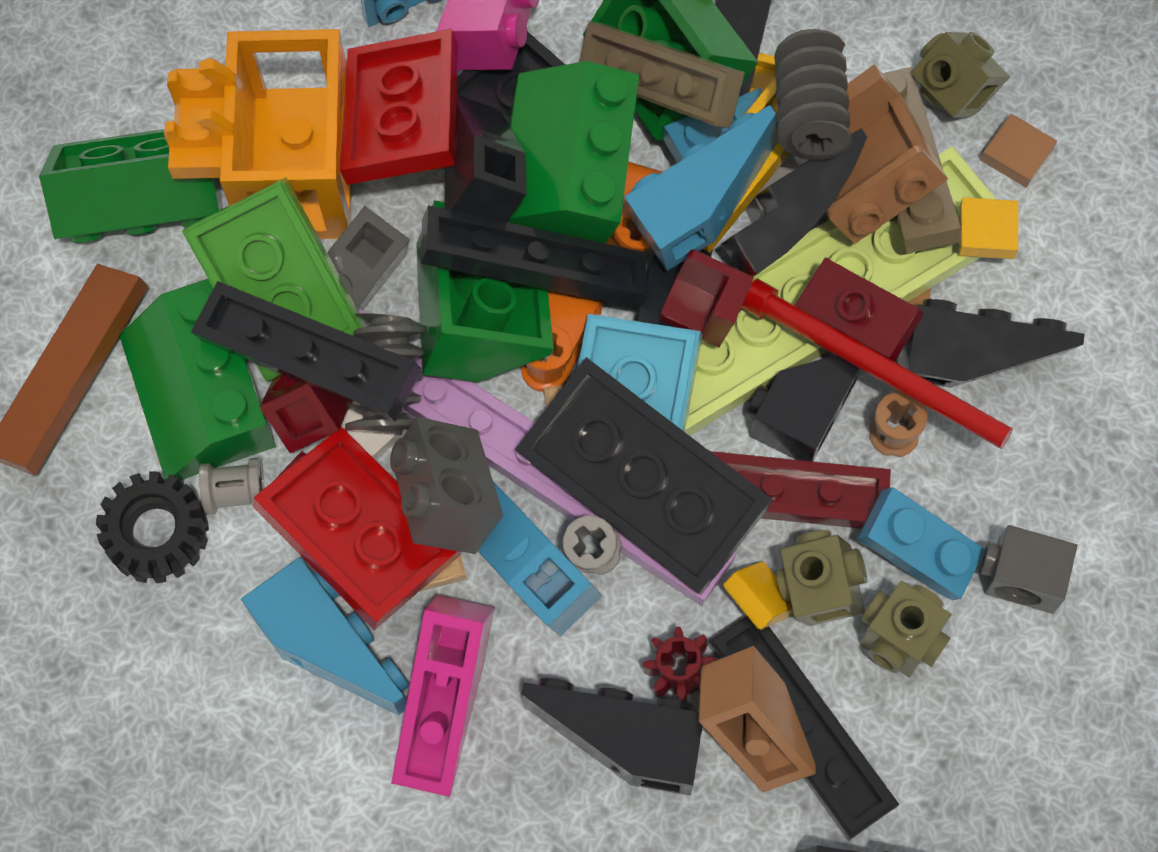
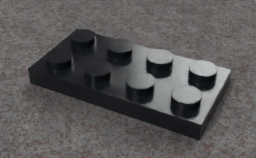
(644, 476)

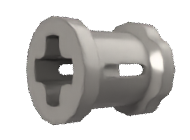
(230, 485)
(574, 545)

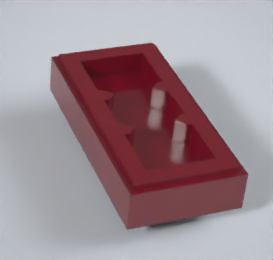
(860, 309)

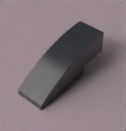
(792, 209)

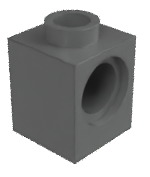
(1028, 568)

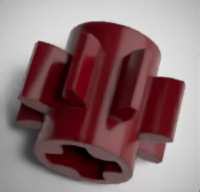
(666, 659)

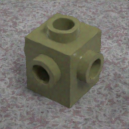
(959, 73)
(822, 578)
(895, 645)

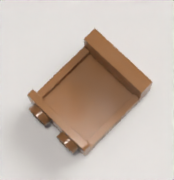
(893, 165)

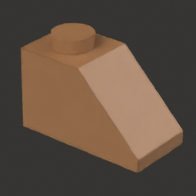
(754, 719)

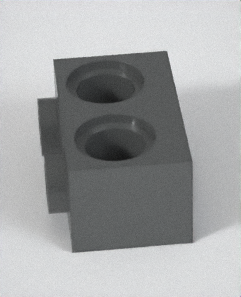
(445, 485)

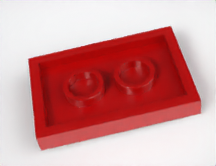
(400, 107)
(351, 527)

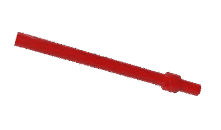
(764, 301)

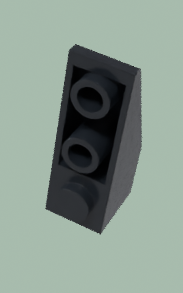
(488, 164)
(965, 347)
(633, 739)

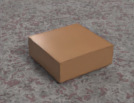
(1018, 150)

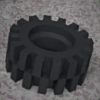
(129, 505)

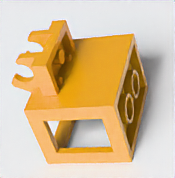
(257, 135)

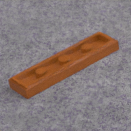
(67, 367)

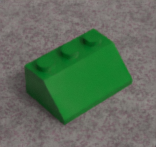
(683, 25)
(576, 145)
(120, 186)
(479, 323)
(191, 392)

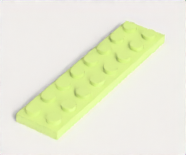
(763, 347)

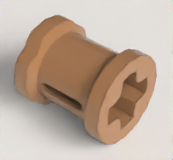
(896, 408)

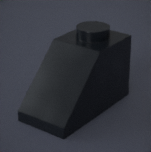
(802, 406)

